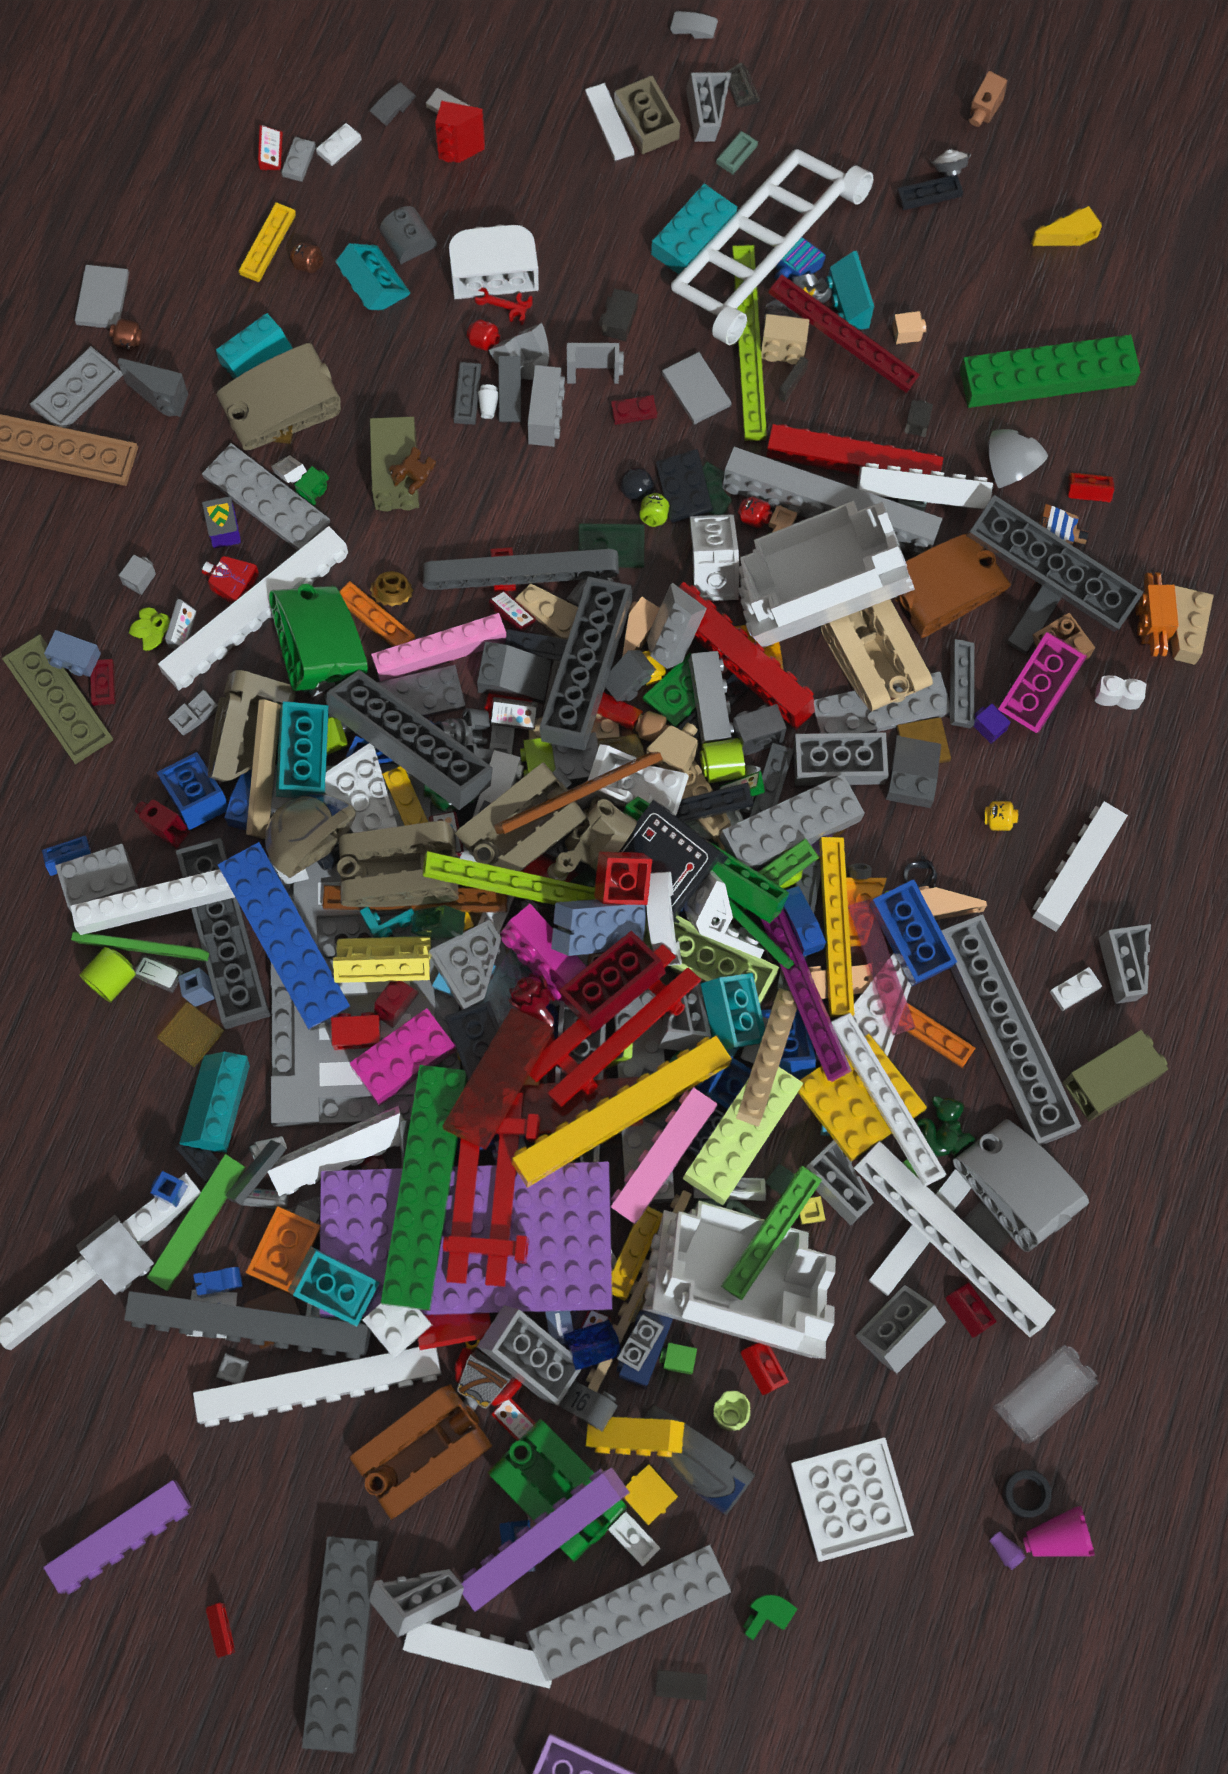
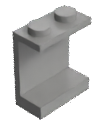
(594, 356)
(115, 1255)

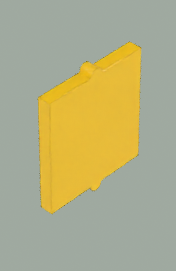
(649, 1494)

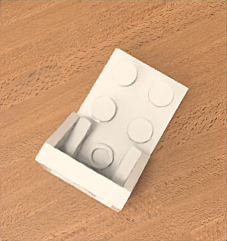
(715, 557)
(649, 783)
(712, 902)

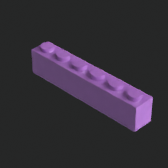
(118, 1537)

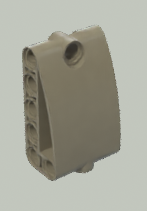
(280, 393)
(528, 842)
(391, 866)

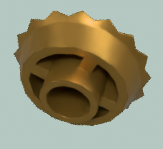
(391, 589)

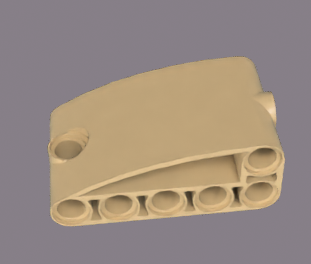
(877, 655)

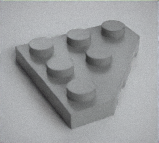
(468, 963)

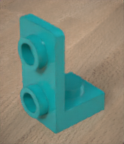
(385, 930)

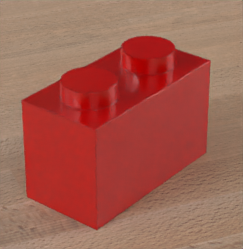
(355, 1031)

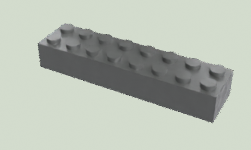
(1055, 563)
(586, 663)
(409, 739)
(227, 941)
(340, 1645)

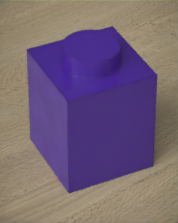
(991, 723)

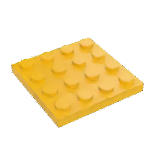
(848, 1109)

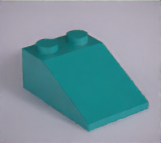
(333, 1286)

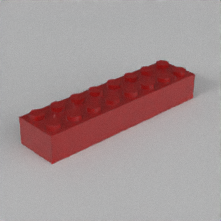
(751, 664)

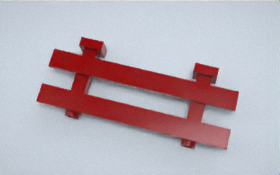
(581, 1075)
(499, 1245)

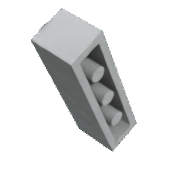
(710, 697)

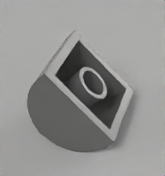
(406, 234)

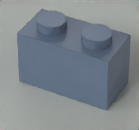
(72, 654)

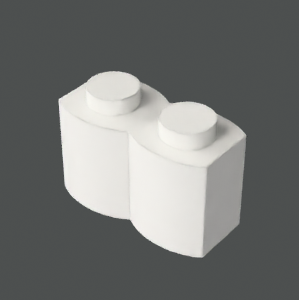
(1116, 691)

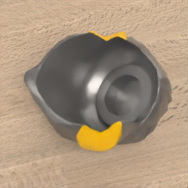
(814, 287)

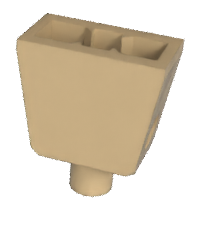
(676, 748)

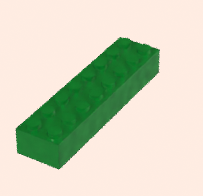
(1049, 371)

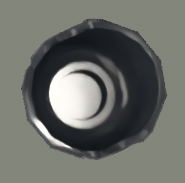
(636, 484)

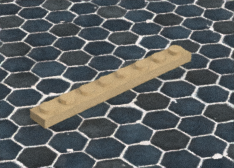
(767, 1059)

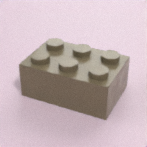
(647, 114)

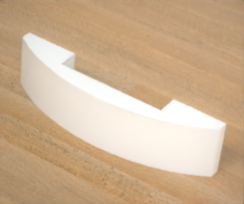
(661, 916)

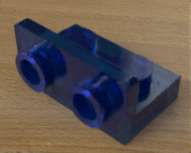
(592, 1344)

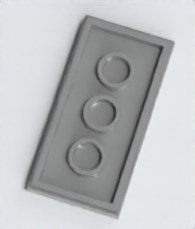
(76, 389)

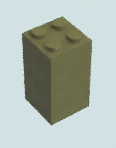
(390, 445)
(1115, 1075)

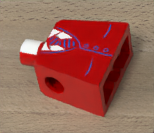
(230, 577)

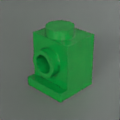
(311, 485)

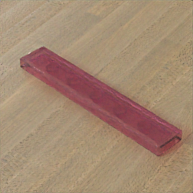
(881, 968)

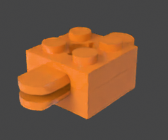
(1157, 614)

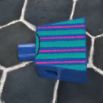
(800, 260)

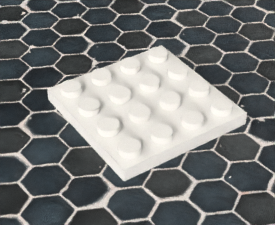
(851, 1499)

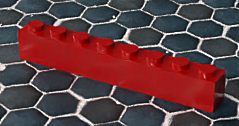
(844, 453)

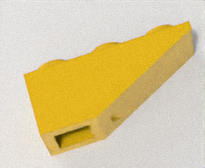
(1069, 231)

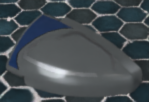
(706, 1467)

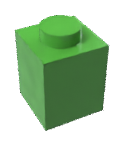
(678, 1358)

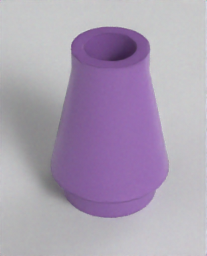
(1007, 1550)

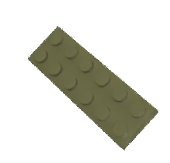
(57, 700)

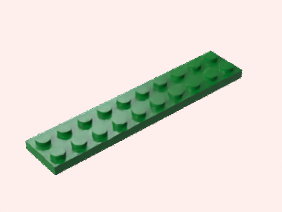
(423, 1191)

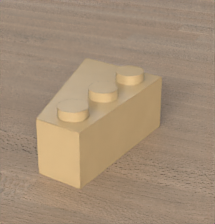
(1193, 619)

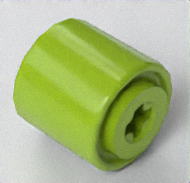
(722, 760)
(108, 973)

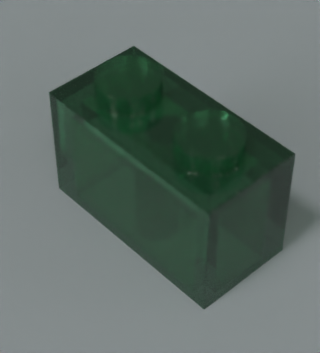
(438, 922)

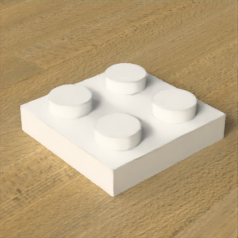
(396, 1326)

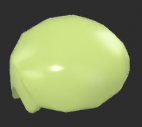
(732, 1411)

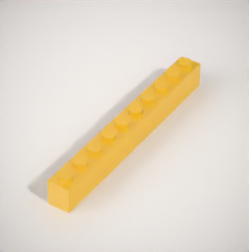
(620, 1111)

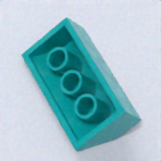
(302, 749)
(215, 1101)

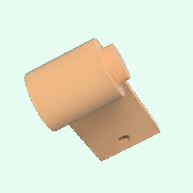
(859, 979)

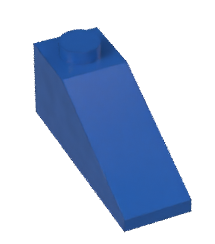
(238, 806)
(803, 922)

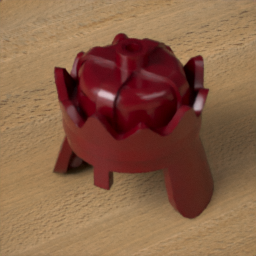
(532, 996)

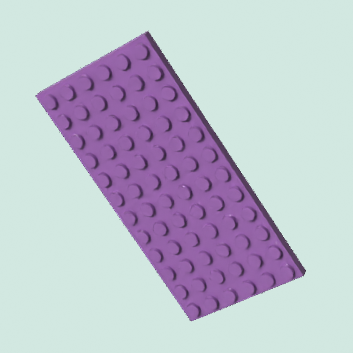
(560, 1215)

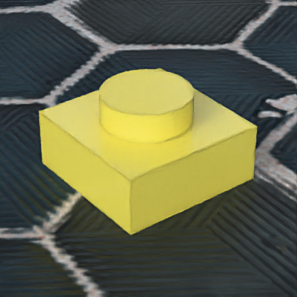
(812, 1211)

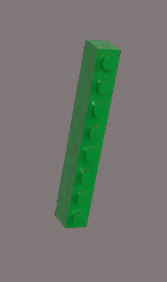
(741, 882)

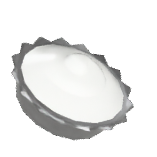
(951, 162)

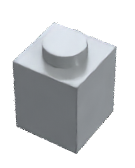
(137, 574)

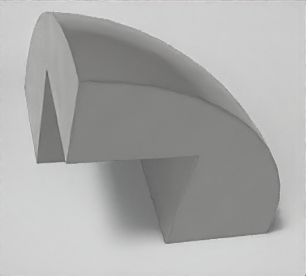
(529, 345)
(1013, 456)

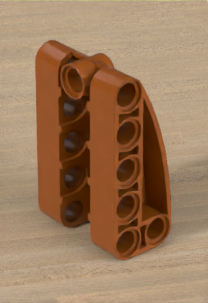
(950, 583)
(421, 1451)

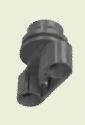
(469, 731)

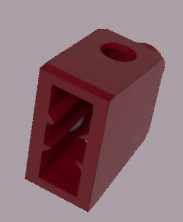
(162, 822)
(395, 1001)

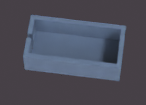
(594, 925)

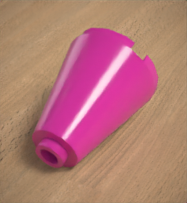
(1061, 1536)

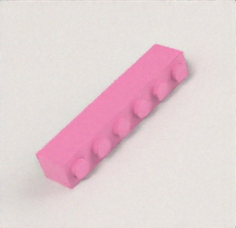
(438, 648)
(664, 1155)

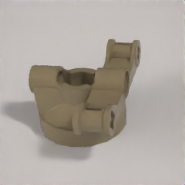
(602, 831)

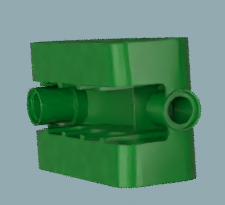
(316, 635)
(546, 1478)

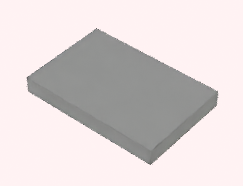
(101, 296)
(696, 388)

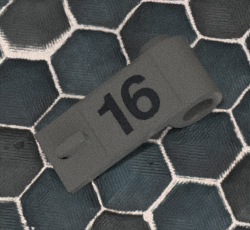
(589, 1405)

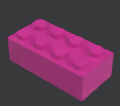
(1042, 682)
(532, 941)
(396, 1058)

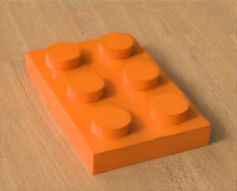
(283, 1248)

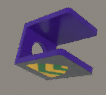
(221, 522)

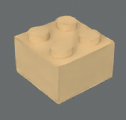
(784, 338)

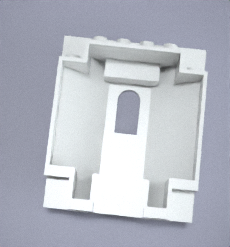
(821, 572)
(780, 1309)

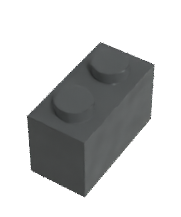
(629, 675)

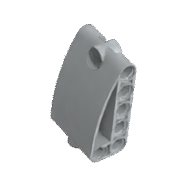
(1020, 1184)

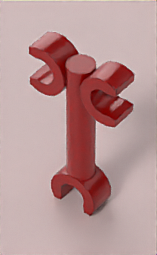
(517, 309)

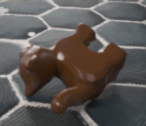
(413, 468)

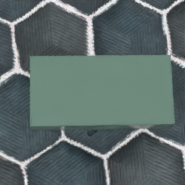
(737, 152)

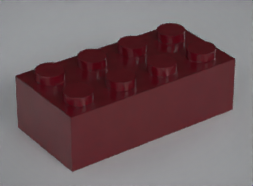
(612, 981)

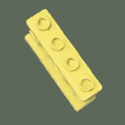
(382, 959)

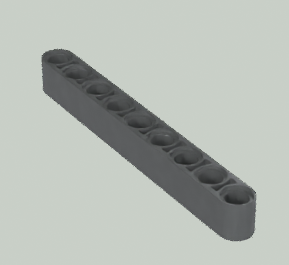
(520, 569)

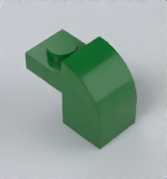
(771, 1608)

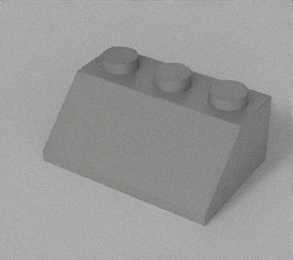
(674, 627)
(901, 1328)

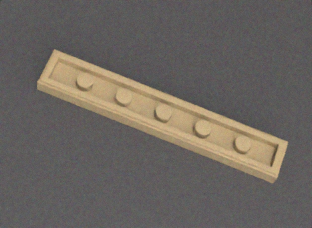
(263, 768)

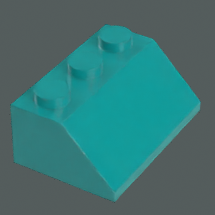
(371, 276)
(851, 291)
(253, 346)
(734, 1010)

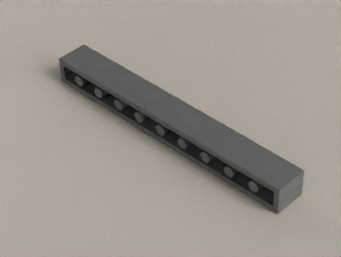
(247, 1323)

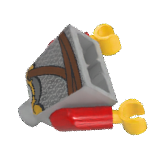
(483, 1379)

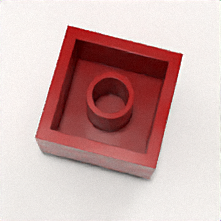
(623, 878)

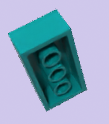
(692, 228)

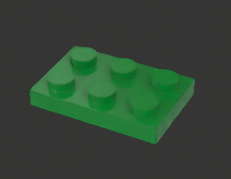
(673, 694)

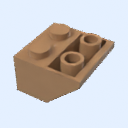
(1069, 631)

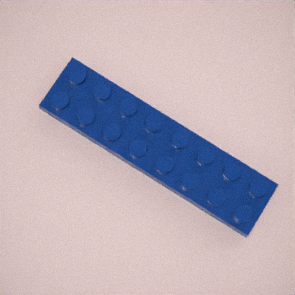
(283, 935)

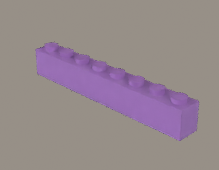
(544, 1538)

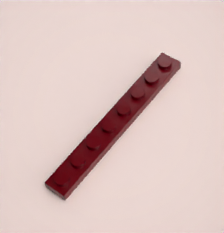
(844, 333)

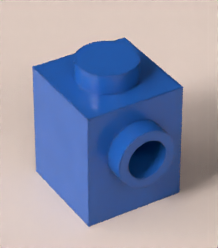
(168, 1188)

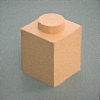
(908, 327)

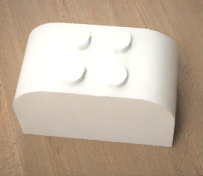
(493, 259)

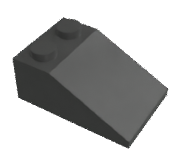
(156, 385)
(513, 672)
(914, 772)

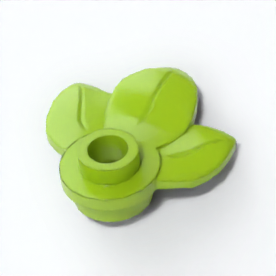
(147, 627)

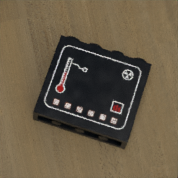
(674, 849)

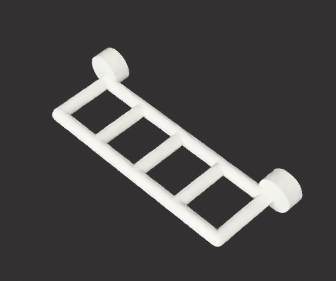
(730, 321)

